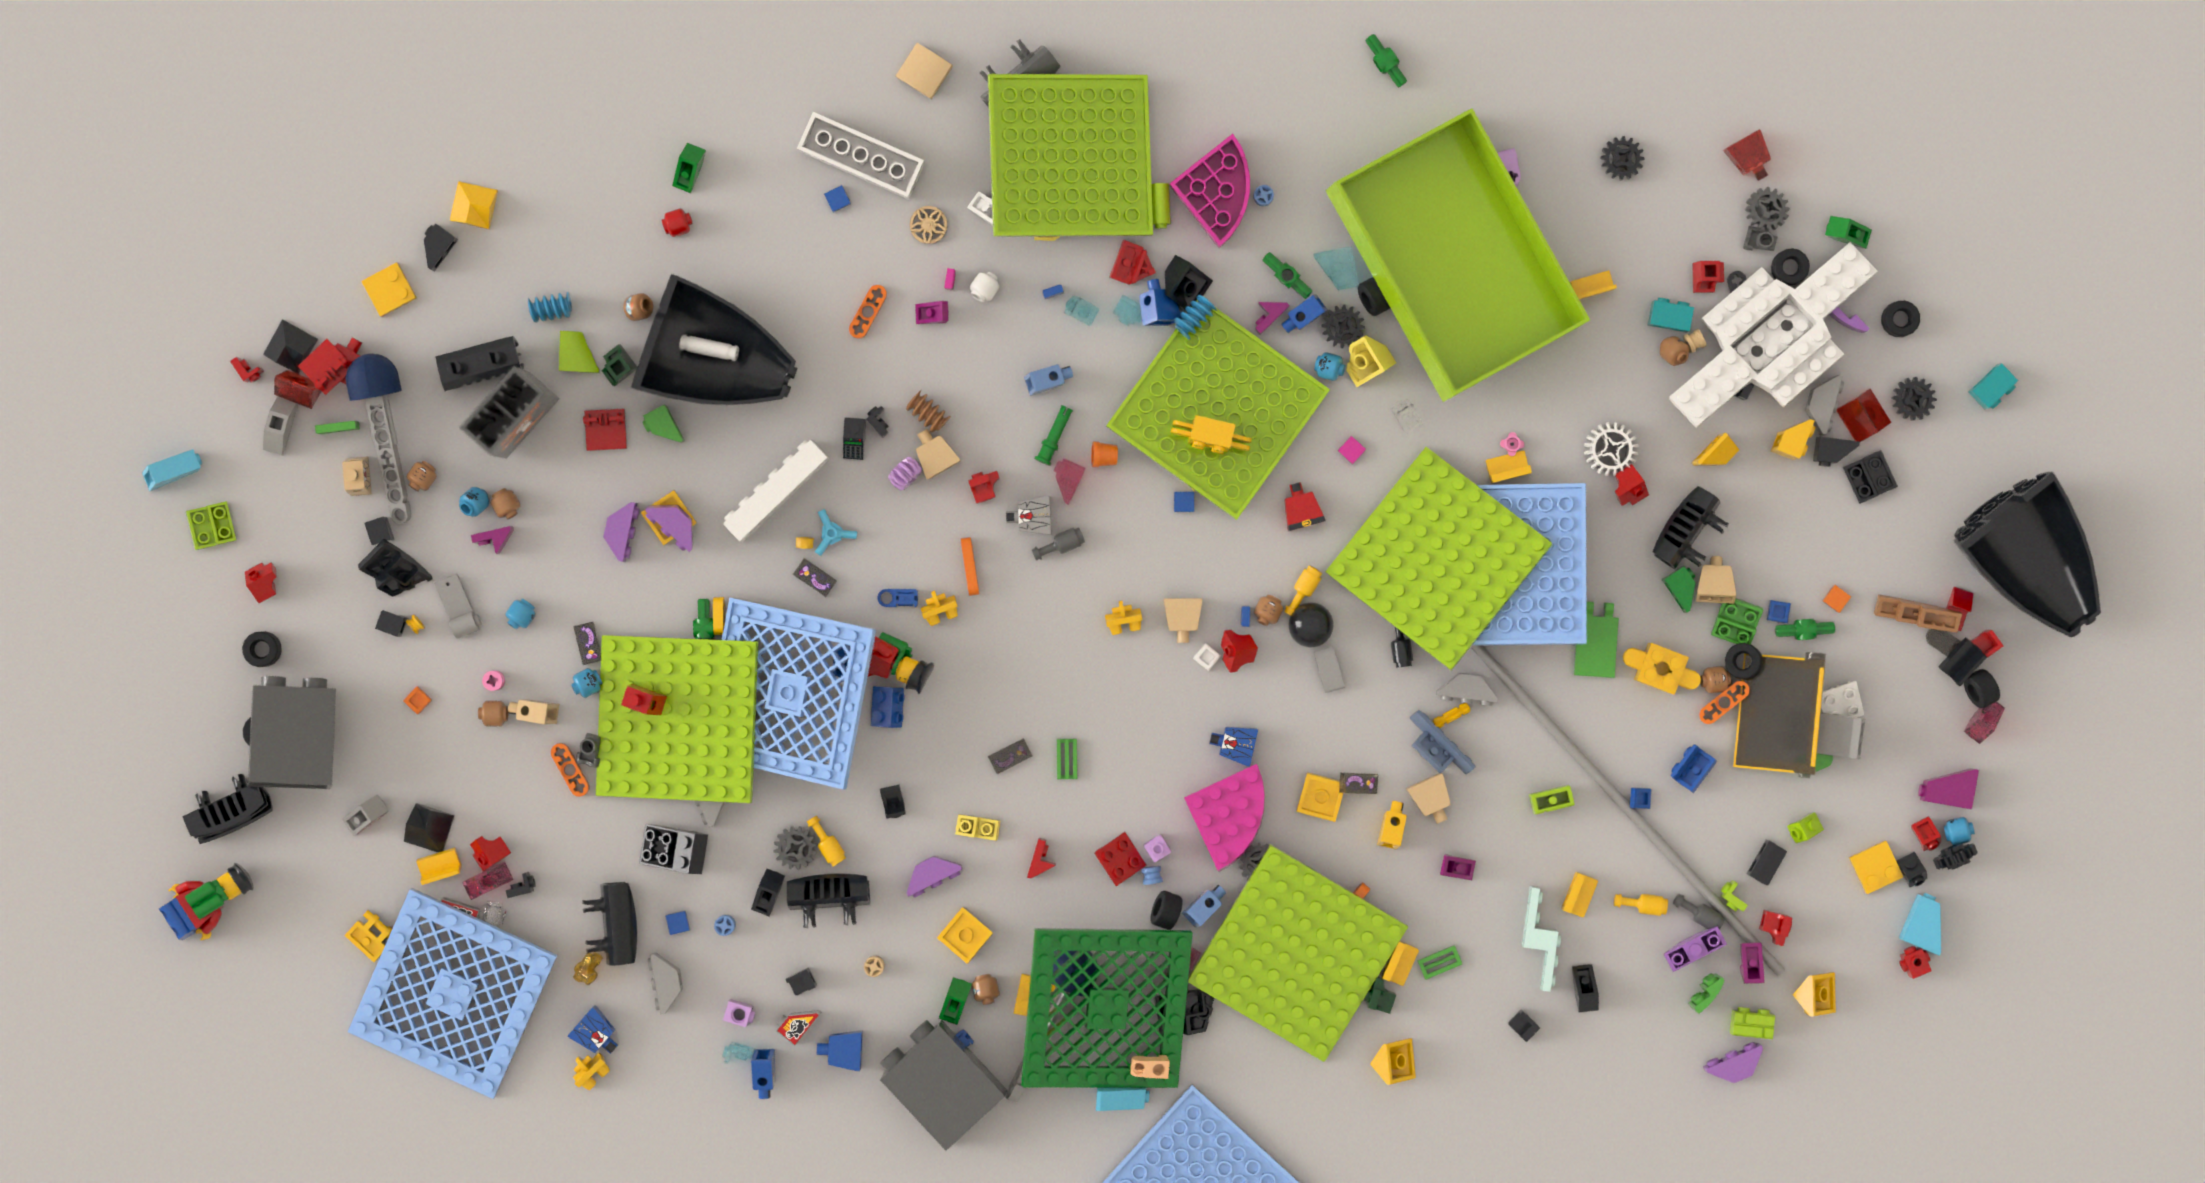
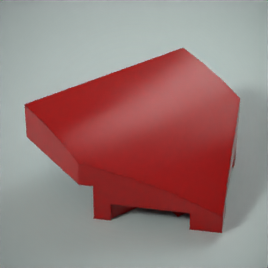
(1131, 264)

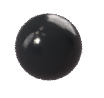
(1311, 624)

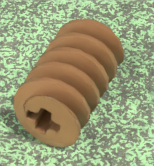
(927, 412)

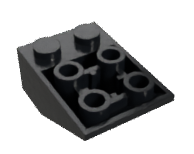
(673, 849)

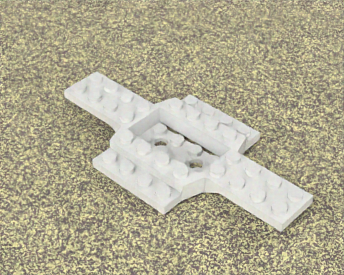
(1798, 364)

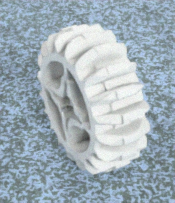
(1607, 440)

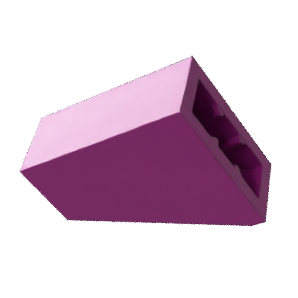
(1951, 789)

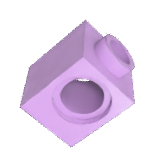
(1157, 848)
(730, 1013)

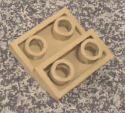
(924, 71)

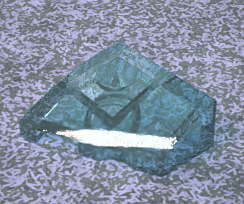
(1339, 267)

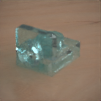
(1081, 310)
(742, 1052)

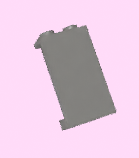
(1840, 736)

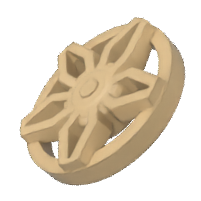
(928, 224)

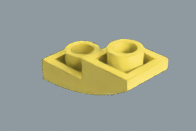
(977, 827)

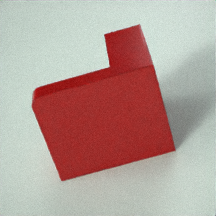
(1988, 642)

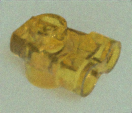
(585, 970)

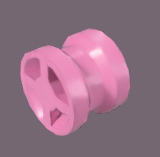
(497, 679)

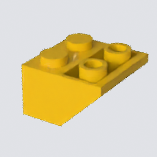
(1792, 441)

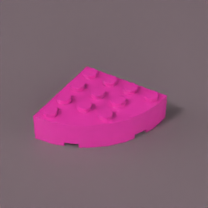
(1217, 190)
(1229, 814)

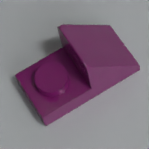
(1274, 310)
(932, 312)
(498, 536)
(1457, 867)
(1752, 963)

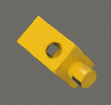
(1390, 835)

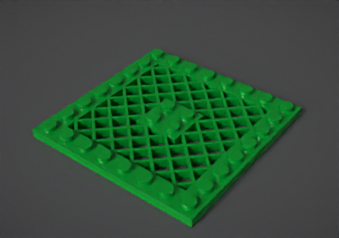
(1105, 1006)

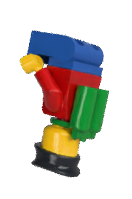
(895, 658)
(200, 904)

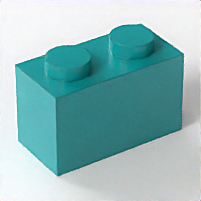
(1670, 315)
(1993, 386)

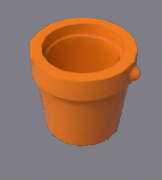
(1103, 454)

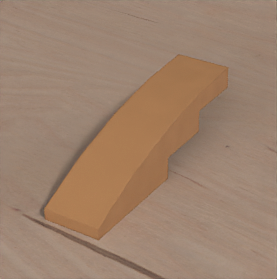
(1917, 613)

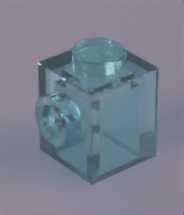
(1128, 311)

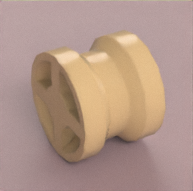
(1694, 340)
(872, 969)

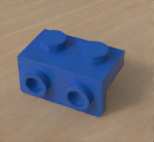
(887, 707)
(1693, 768)

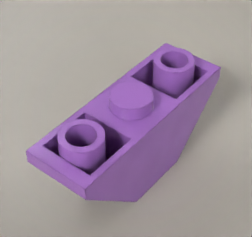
(674, 523)
(620, 530)
(931, 873)
(1694, 948)
(1736, 1064)

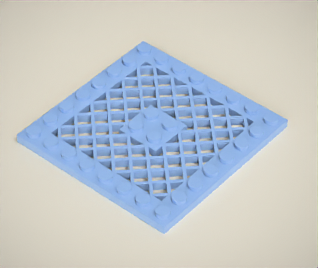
(789, 691)
(452, 993)

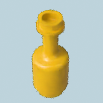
(1305, 586)
(828, 845)
(1646, 904)

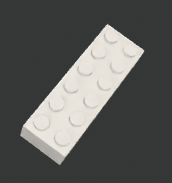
(860, 155)
(776, 491)

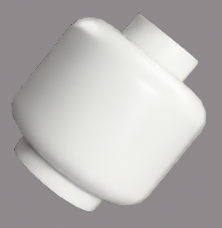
(984, 286)

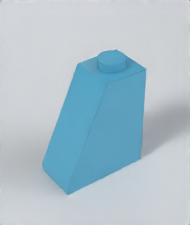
(171, 469)
(1924, 924)
(1121, 1098)

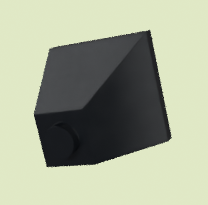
(1184, 282)

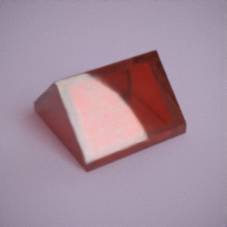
(296, 388)
(1863, 416)

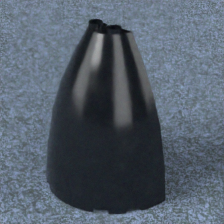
(668, 372)
(2035, 553)

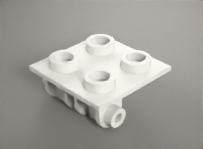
(1843, 701)

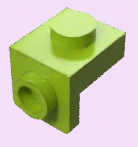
(1805, 828)
(1733, 902)

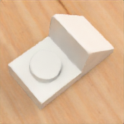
(982, 207)

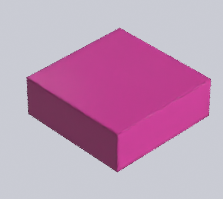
(950, 279)
(1351, 450)

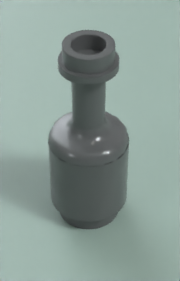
(1062, 542)
(1703, 914)

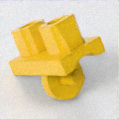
(937, 605)
(1123, 615)
(587, 1067)

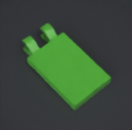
(1599, 654)

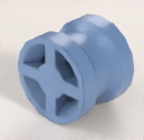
(1264, 192)
(1151, 875)
(724, 929)

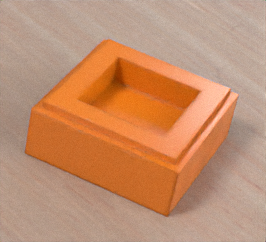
(1836, 598)
(417, 700)

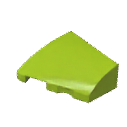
(575, 353)

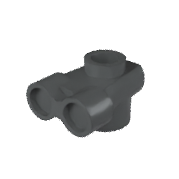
(1755, 237)
(589, 754)

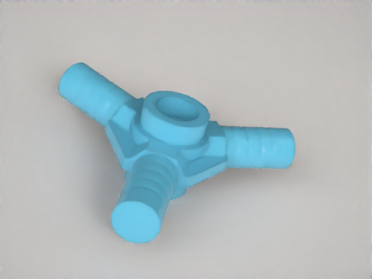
(831, 533)

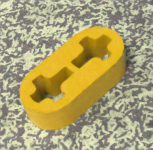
(718, 615)

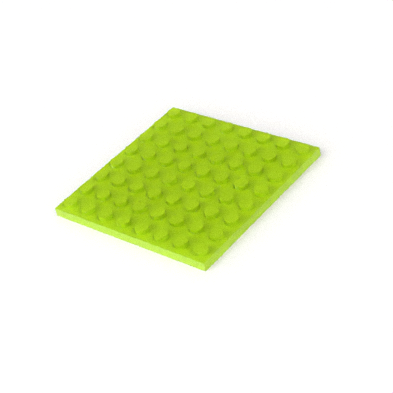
(1070, 155)
(1226, 378)
(1439, 558)
(706, 730)
(1297, 953)

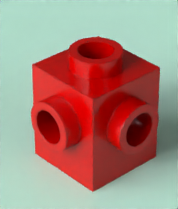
(1921, 964)

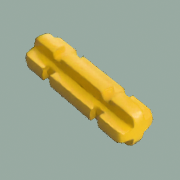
(1451, 715)

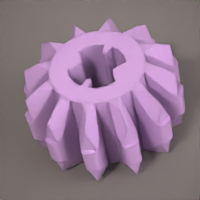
(905, 473)

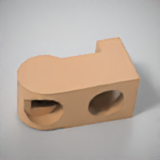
(1150, 1066)

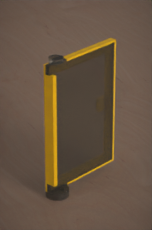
(1781, 715)

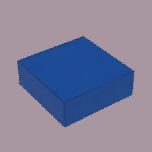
(837, 198)
(1053, 291)
(1183, 501)
(1778, 611)
(1245, 616)
(1640, 798)
(677, 922)

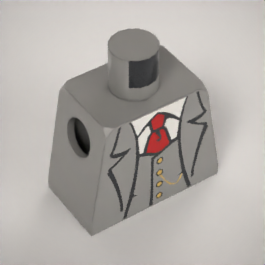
(1032, 516)

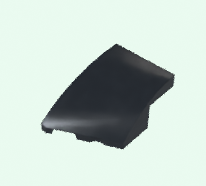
(393, 569)
(1196, 1013)

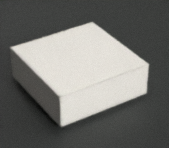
(1207, 657)

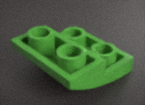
(1737, 622)
(1711, 985)

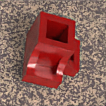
(1706, 276)
(983, 485)
(1631, 486)
(260, 581)
(1237, 650)
(489, 851)
(1777, 925)

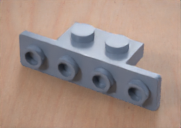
(1437, 747)

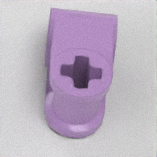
(1510, 162)

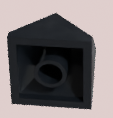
(290, 346)
(428, 828)

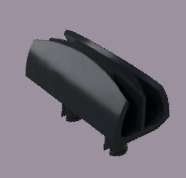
(478, 363)
(1685, 526)
(227, 813)
(828, 892)
(618, 923)

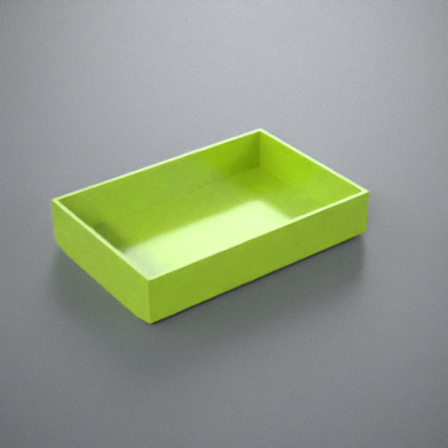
(1457, 254)

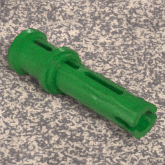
(1050, 445)

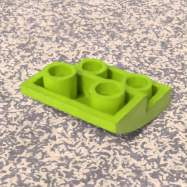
(210, 525)

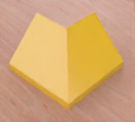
(473, 205)
(1717, 452)
(1817, 994)
(1395, 1061)

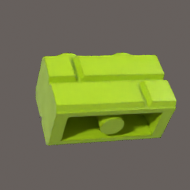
(1551, 799)
(1752, 1024)

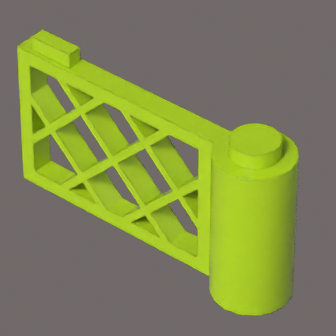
(1161, 205)

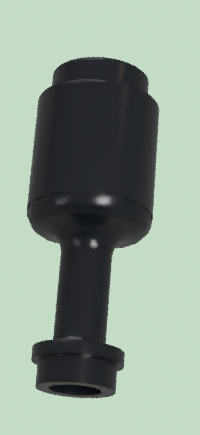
(1401, 650)

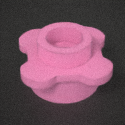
(1512, 437)

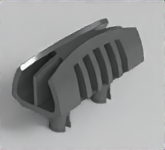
(1035, 62)

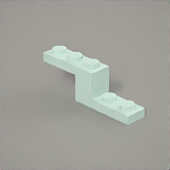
(1541, 939)

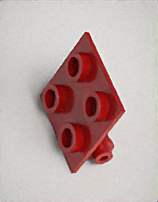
(325, 366)
(605, 429)
(1120, 859)

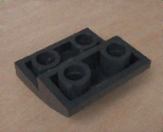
(1870, 476)

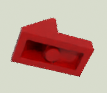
(1961, 602)
(1038, 865)

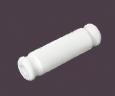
(709, 347)

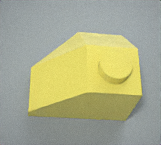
(1368, 360)

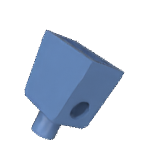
(1039, 380)
(1198, 912)

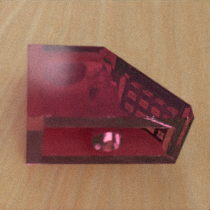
(1068, 477)
(1984, 722)
(487, 880)

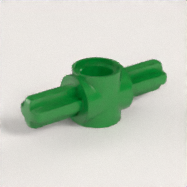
(1386, 60)
(1278, 267)
(703, 624)
(1805, 629)

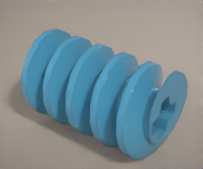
(550, 307)
(1194, 316)

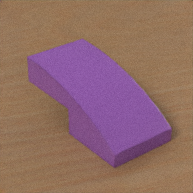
(1853, 323)

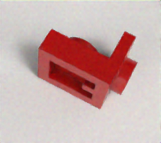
(242, 368)
(1927, 834)

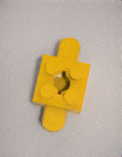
(1211, 434)
(1661, 668)

